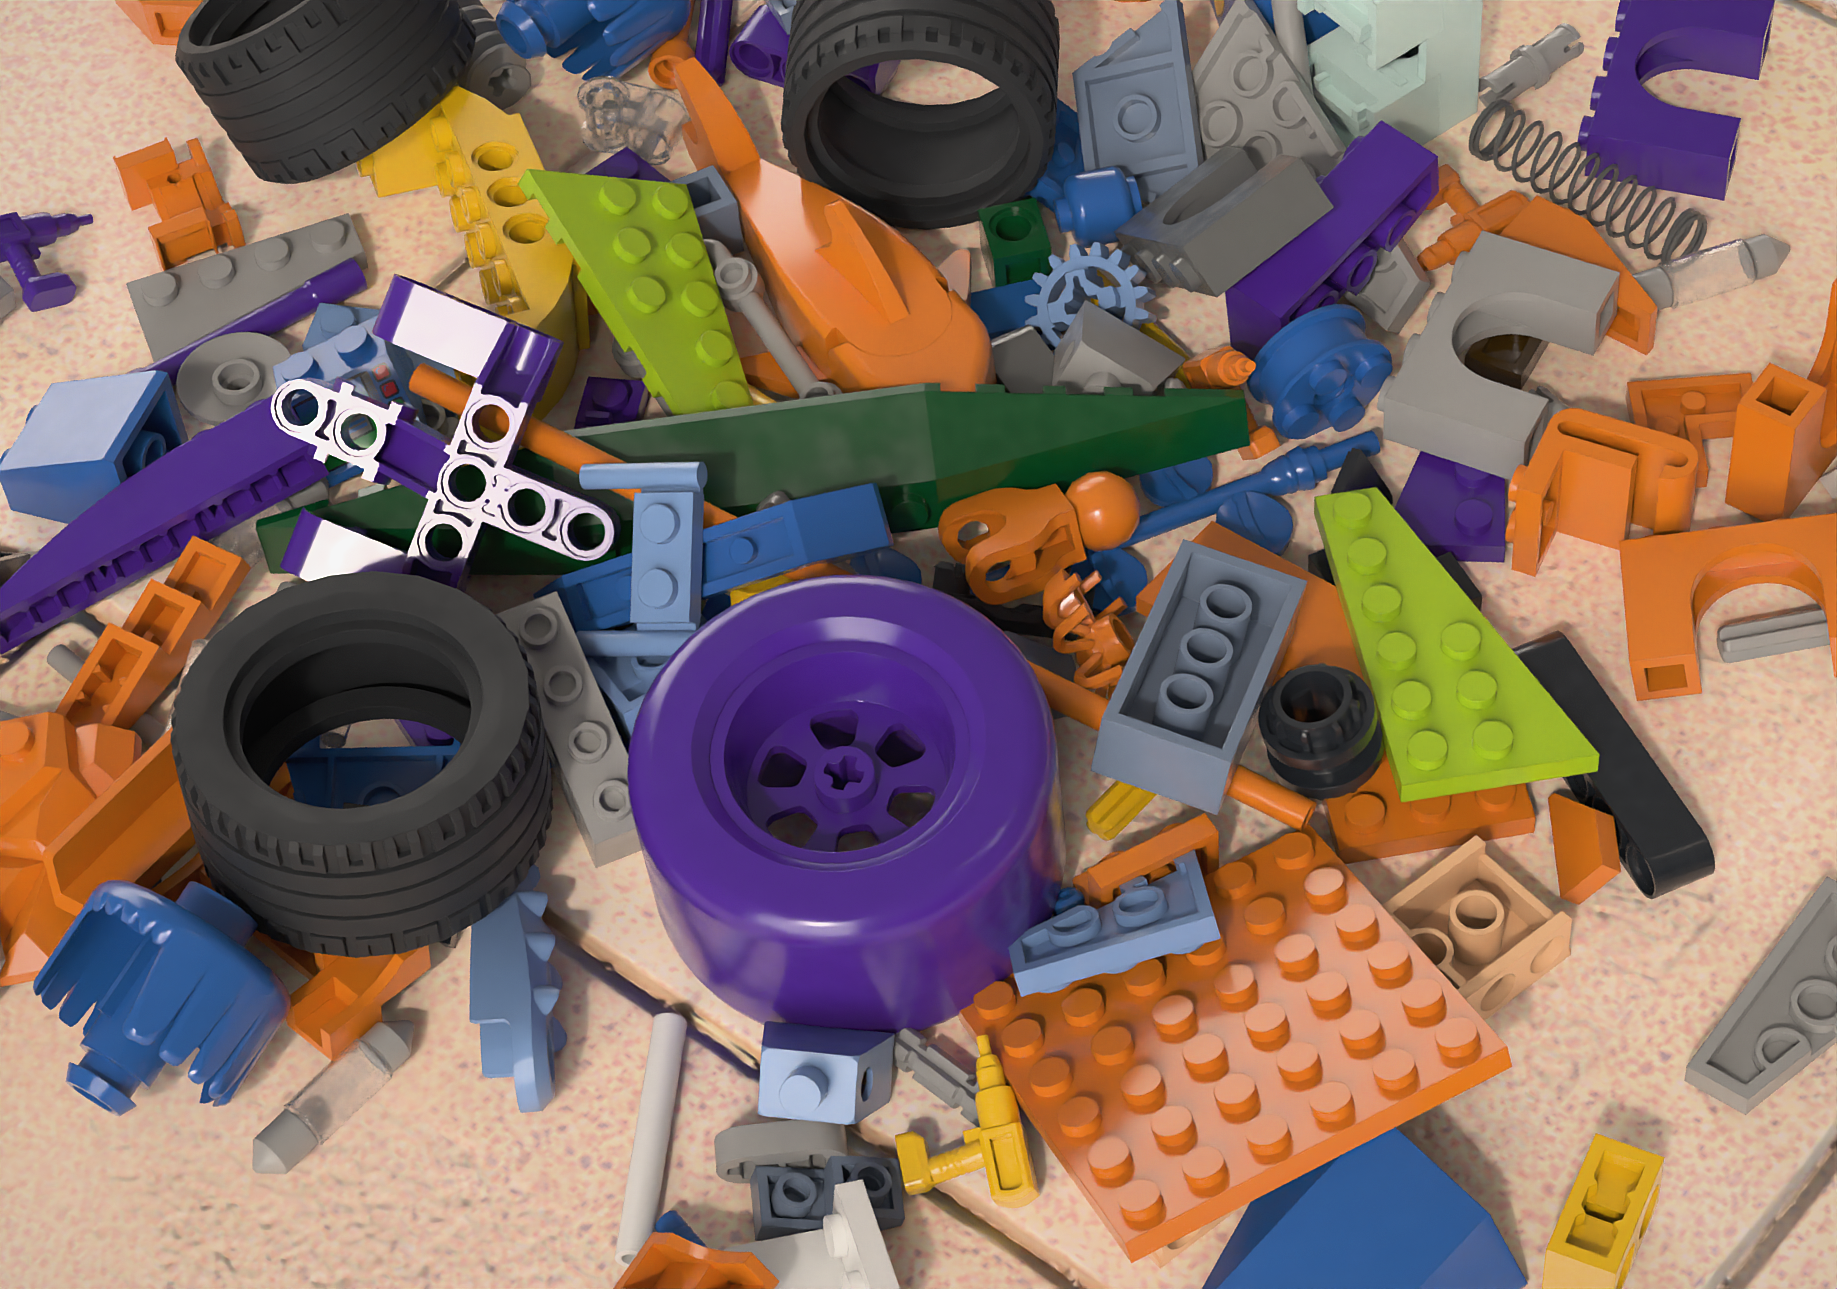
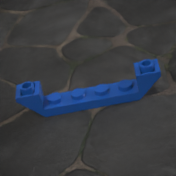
(741, 553)

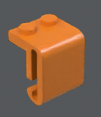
(1596, 480)

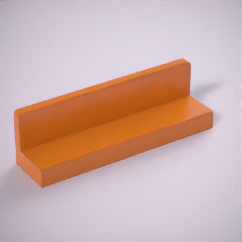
(125, 834)

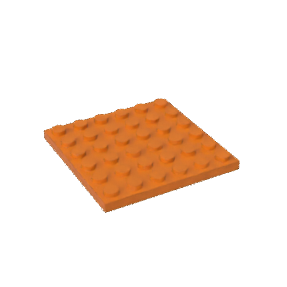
(1241, 1059)

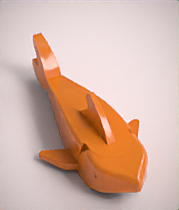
(838, 277)

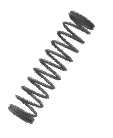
(1677, 232)

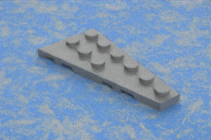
(1259, 103)

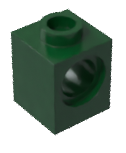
(1014, 242)

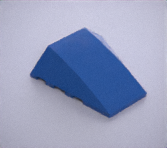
(1368, 1223)

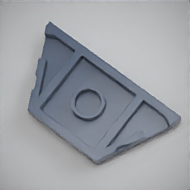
(1141, 105)

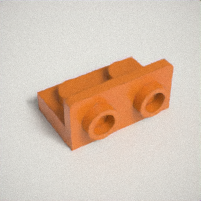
(1150, 859)

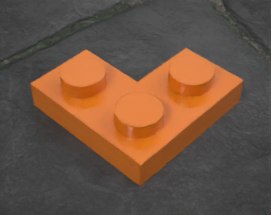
(1689, 408)

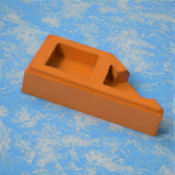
(1582, 847)

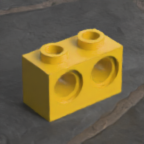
(1604, 1217)

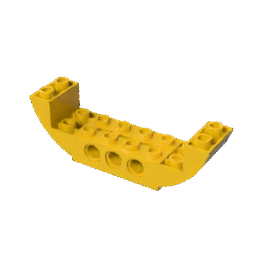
(477, 160)

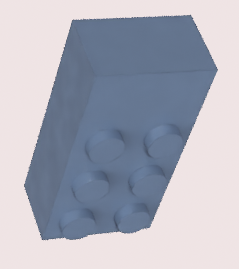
(1198, 676)

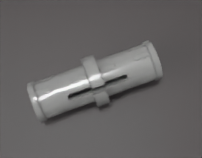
(1531, 65)

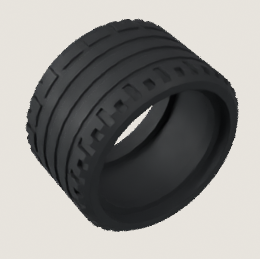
(321, 79)
(917, 160)

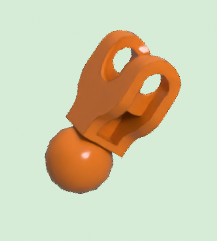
(1038, 531)

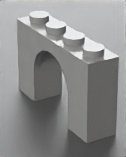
(1493, 292)

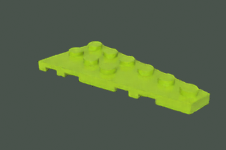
(648, 281)
(1443, 681)

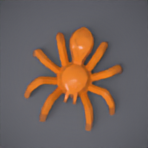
(1102, 640)

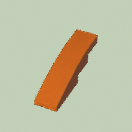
(150, 649)

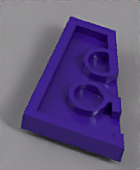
(1455, 509)

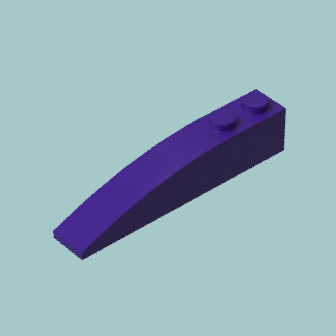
(151, 516)

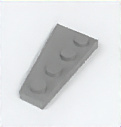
(216, 290)
(1780, 1016)

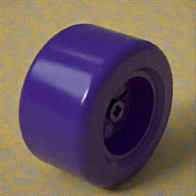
(830, 709)

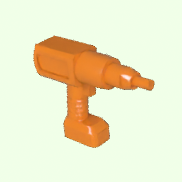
(1469, 219)
(1228, 370)

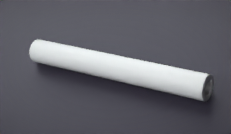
(651, 1136)

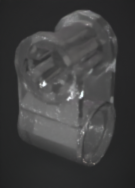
(637, 118)

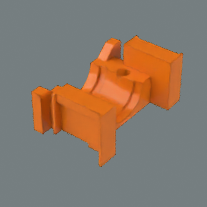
(184, 198)

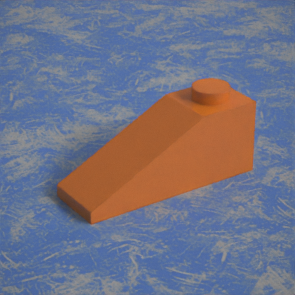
(1568, 234)

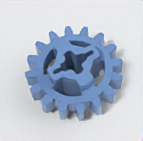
(1082, 285)

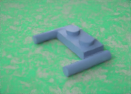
(663, 555)

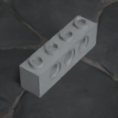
(578, 729)

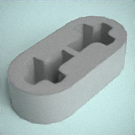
(777, 1145)

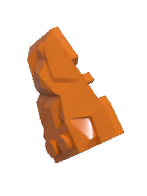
(45, 784)

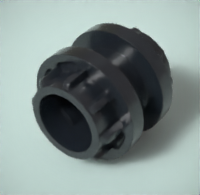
(1321, 731)

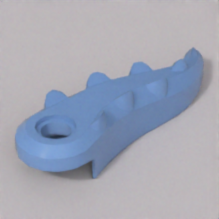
(516, 994)

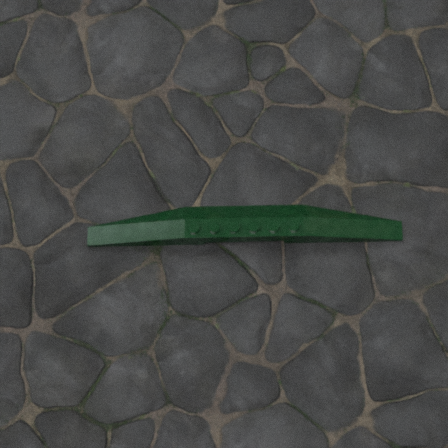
(909, 439)

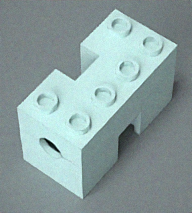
(1396, 64)

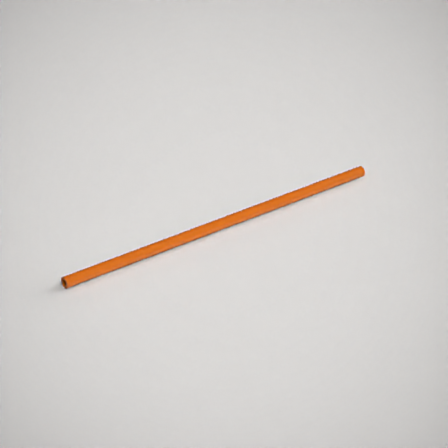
(1061, 693)

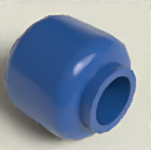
(1096, 205)

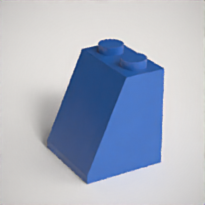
(89, 441)

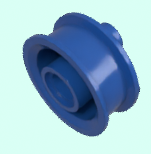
(1319, 372)

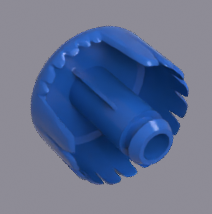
(603, 32)
(161, 988)

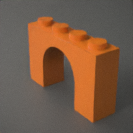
(1785, 433)
(1679, 575)

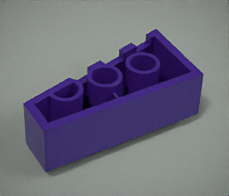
(1375, 200)

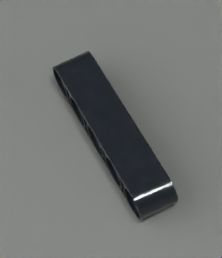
(1654, 829)

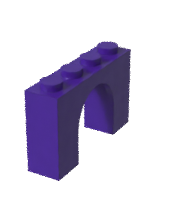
(1662, 142)

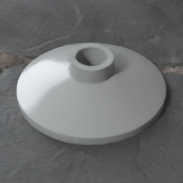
(228, 375)

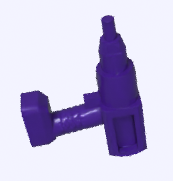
(19, 246)

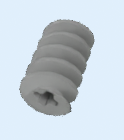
(494, 67)

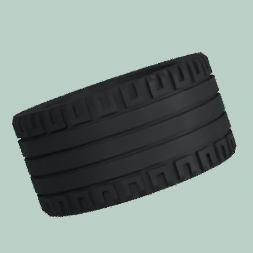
(345, 656)

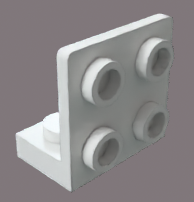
(839, 1256)

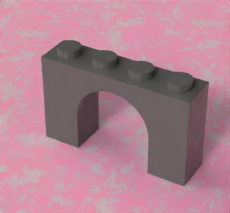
(1222, 221)

